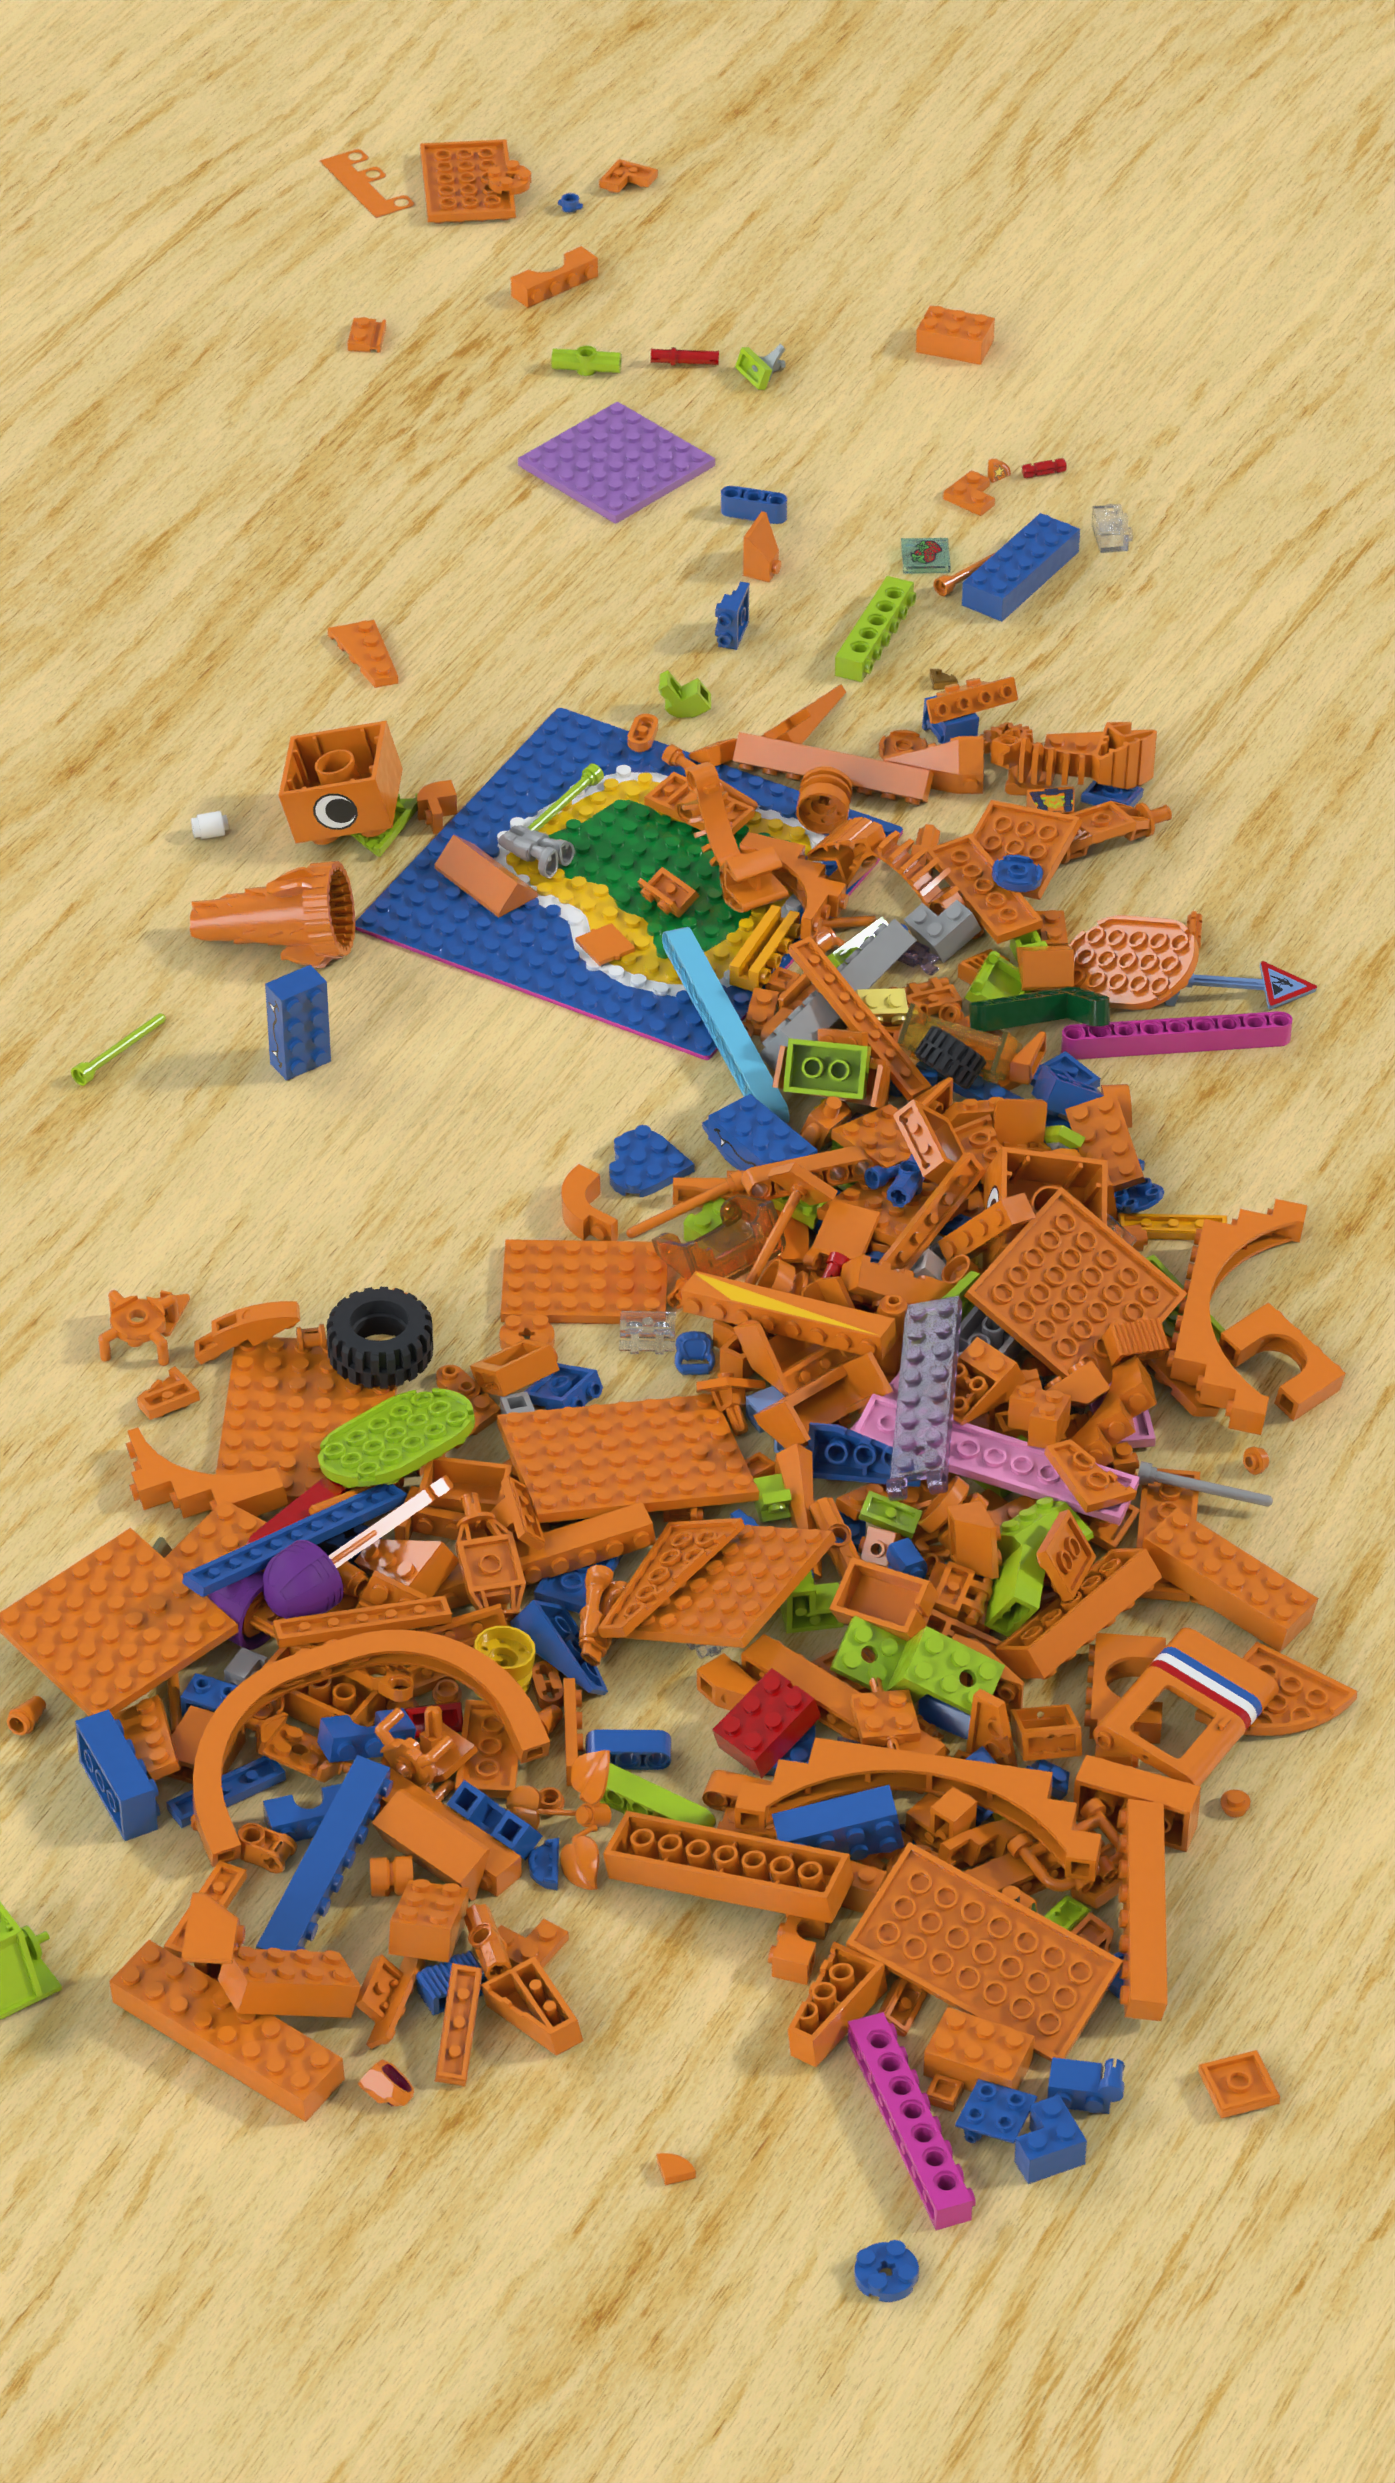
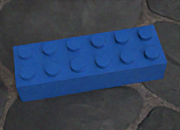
(1020, 567)

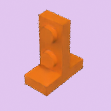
(429, 1521)

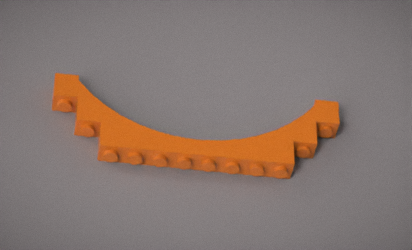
(1197, 1352)
(850, 1768)

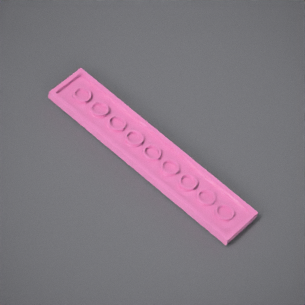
(995, 1460)

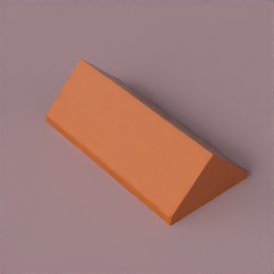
(483, 877)
(432, 1841)

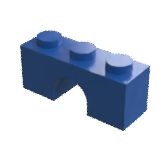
(344, 1739)
(494, 1819)
(299, 1823)

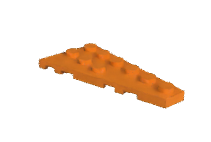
(667, 1566)

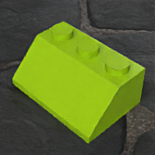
(1033, 1526)

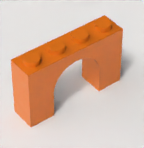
(1271, 1331)
(1116, 1658)

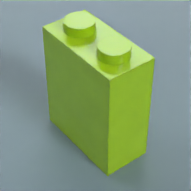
(1015, 1592)

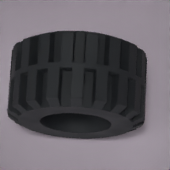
(950, 1057)

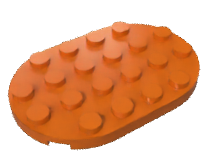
(1135, 960)

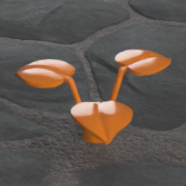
(590, 1777)

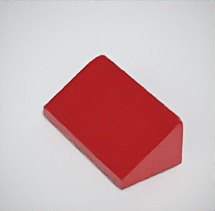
(451, 1716)

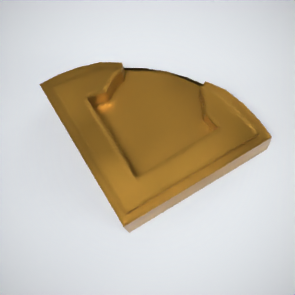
(940, 680)

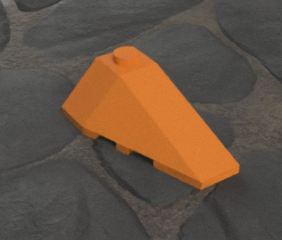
(955, 764)

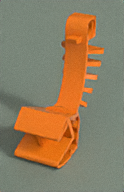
(1119, 759)
(861, 842)
(744, 877)

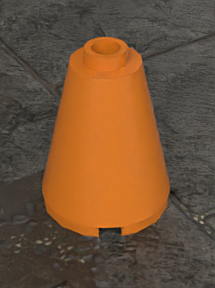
(894, 1307)

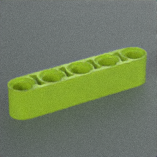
(634, 1794)

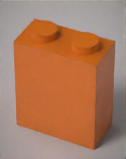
(187, 1739)

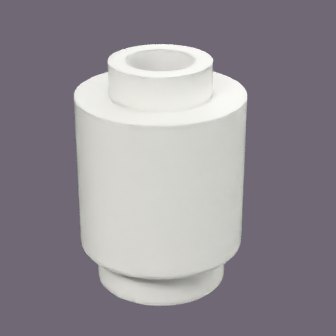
(209, 825)

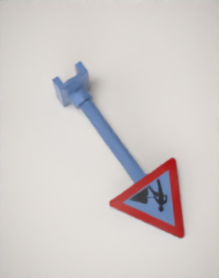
(1277, 984)

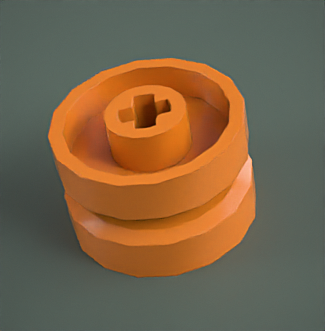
(936, 1513)

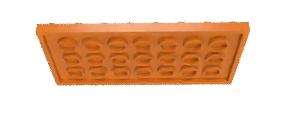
(984, 1952)

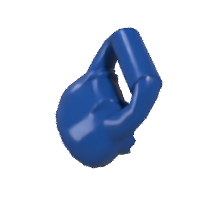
(694, 1346)

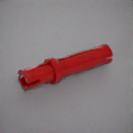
(684, 356)

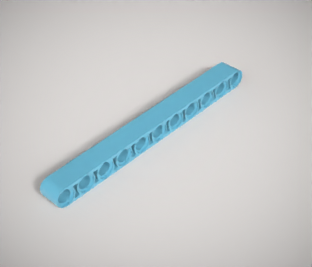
(722, 1020)

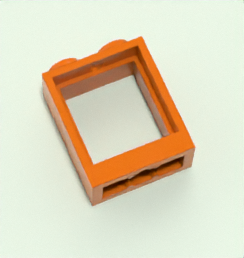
(515, 1367)
(1032, 1732)

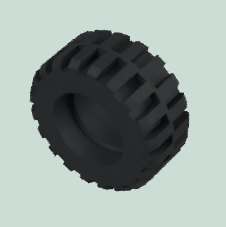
(382, 1361)

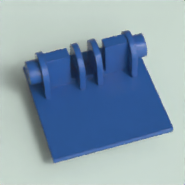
(994, 2112)

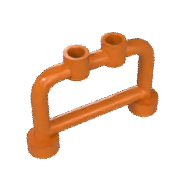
(1093, 1813)

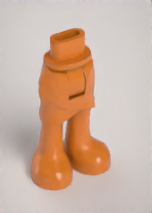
(598, 1591)

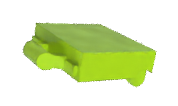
(995, 980)

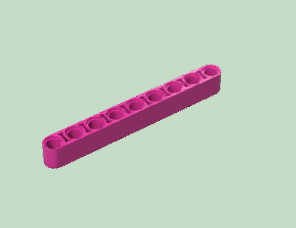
(1178, 1035)

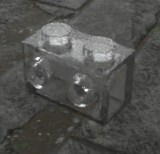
(1111, 528)

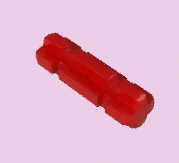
(1044, 468)

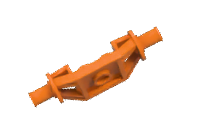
(1114, 820)
(488, 1563)

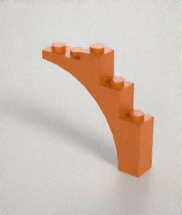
(804, 879)
(795, 1233)
(1113, 1421)
(195, 1492)

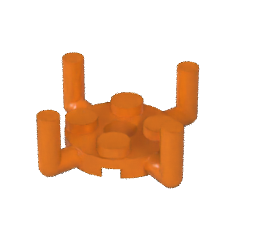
(137, 1333)
(407, 1758)

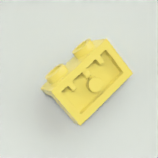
(886, 1004)

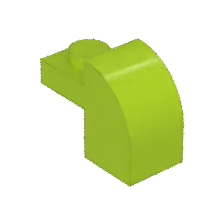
(684, 700)
(773, 1498)

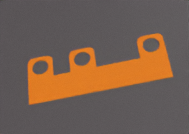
(359, 184)

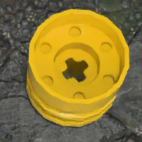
(509, 1649)

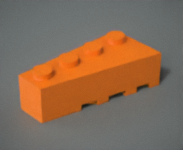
(872, 1281)
(842, 1993)

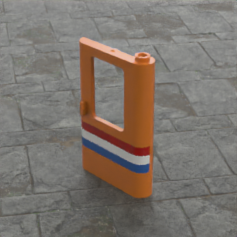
(1208, 1679)

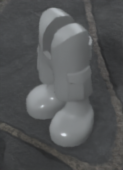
(536, 845)

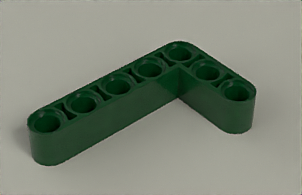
(1040, 1007)

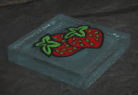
(925, 555)

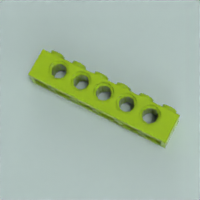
(874, 629)

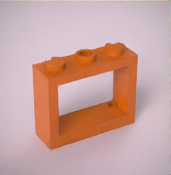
(919, 1127)

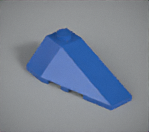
(849, 1455)
(558, 1642)

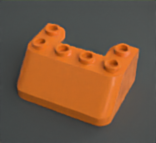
(790, 1361)

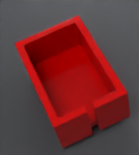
(766, 1723)

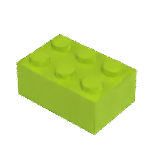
(827, 1068)

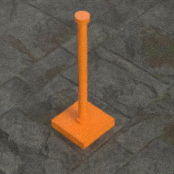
(802, 1186)

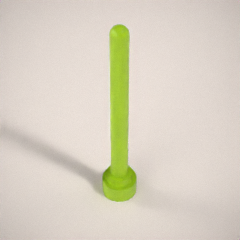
(590, 777)
(85, 1072)

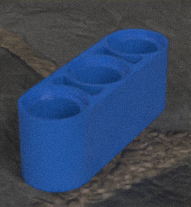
(749, 503)
(632, 1747)

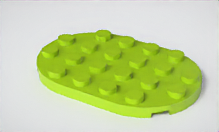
(396, 1437)

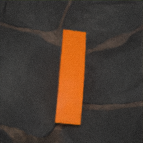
(980, 1843)

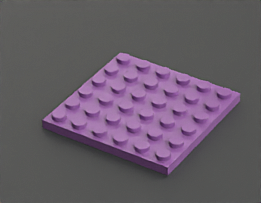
(616, 462)

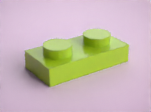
(890, 1515)

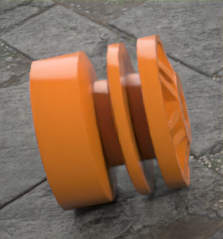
(824, 799)
(782, 1277)

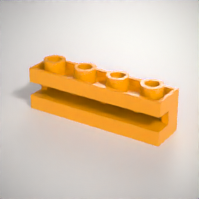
(764, 949)

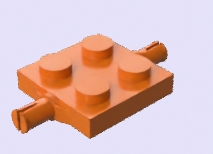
(885, 1716)

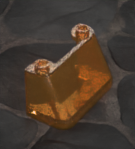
(729, 1248)

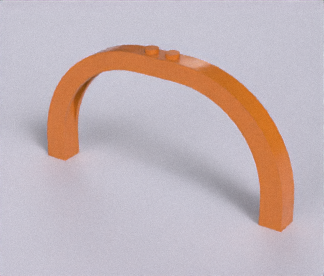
(332, 1660)

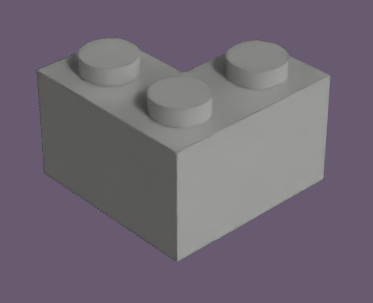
(945, 932)

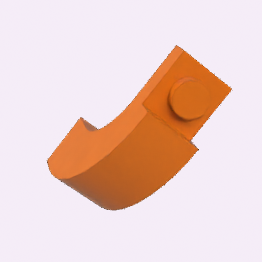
(582, 1219)

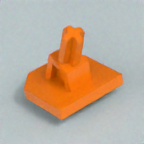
(730, 1396)
(434, 1732)

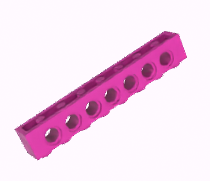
(910, 2121)

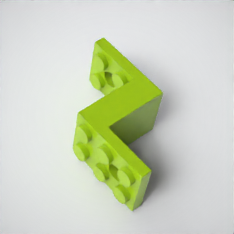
(923, 1664)

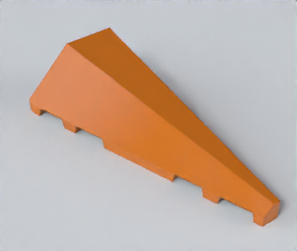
(802, 723)
(797, 1474)

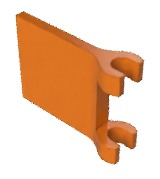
(843, 1230)

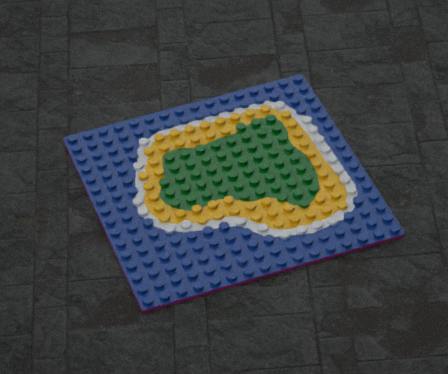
(614, 847)

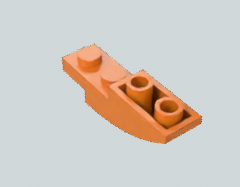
(255, 1323)

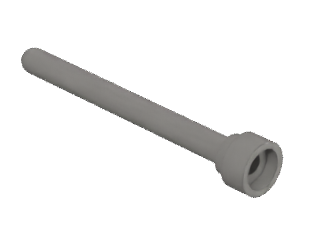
(1150, 1475)

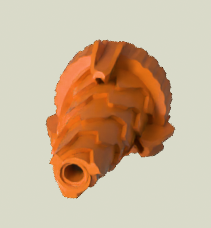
(301, 909)

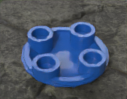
(1138, 1197)

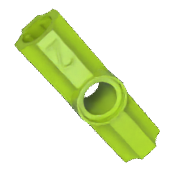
(586, 360)

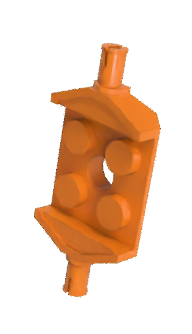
(284, 1744)

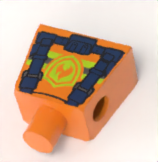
(1052, 799)

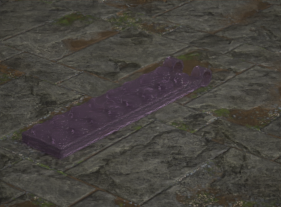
(925, 1396)

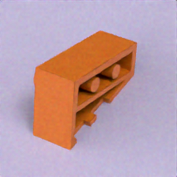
(534, 2006)

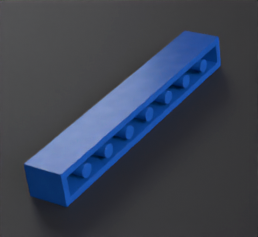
(328, 1856)

